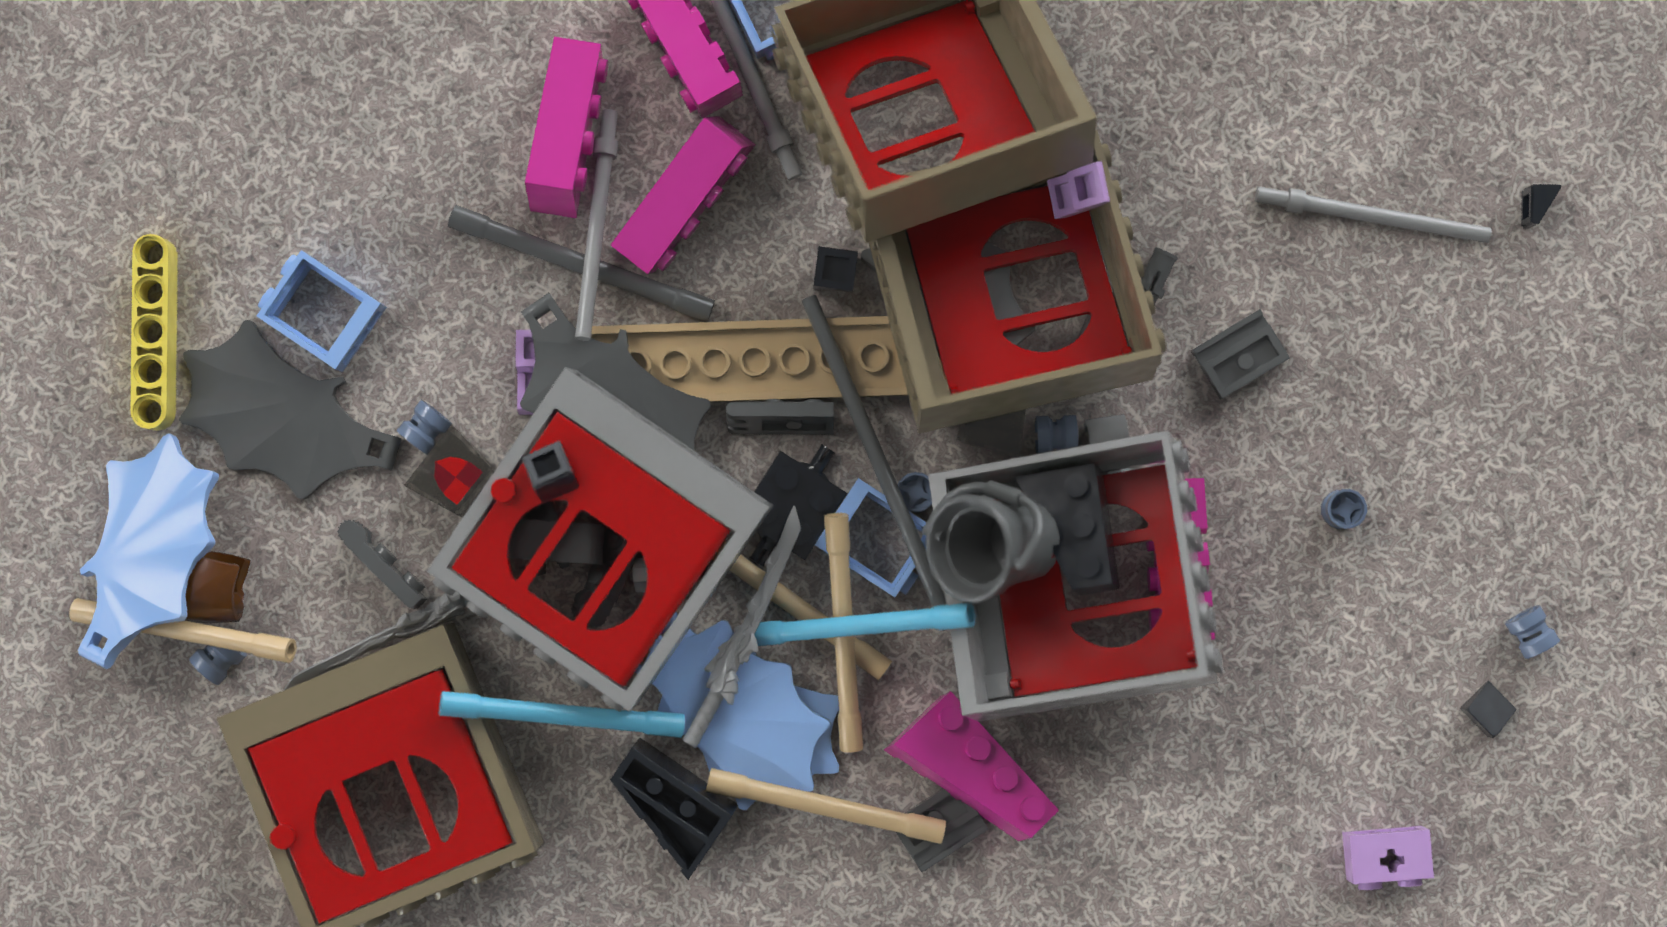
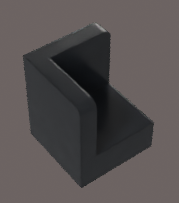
(835, 269)

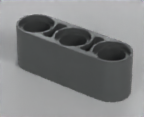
(579, 544)

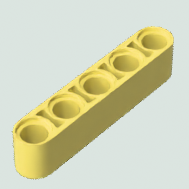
(143, 316)

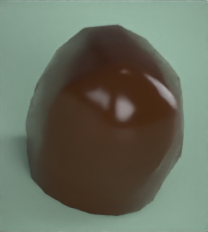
(216, 588)

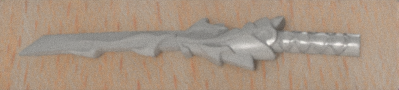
(436, 613)
(743, 642)

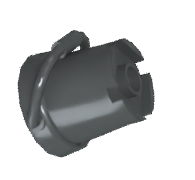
(987, 544)

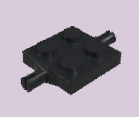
(797, 485)

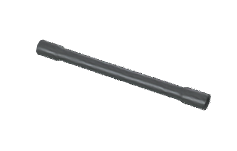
(485, 228)

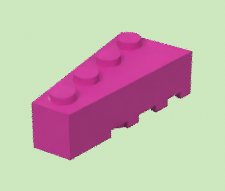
(682, 194)

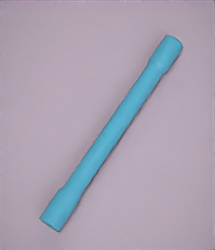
(939, 618)
(475, 706)

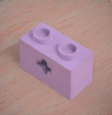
(1366, 848)

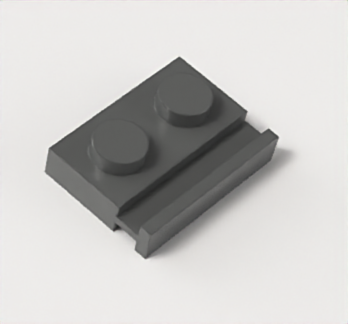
(1240, 354)
(961, 827)

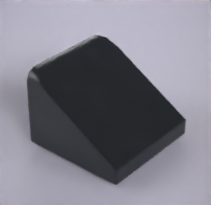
(1535, 203)
(550, 472)
(1488, 710)

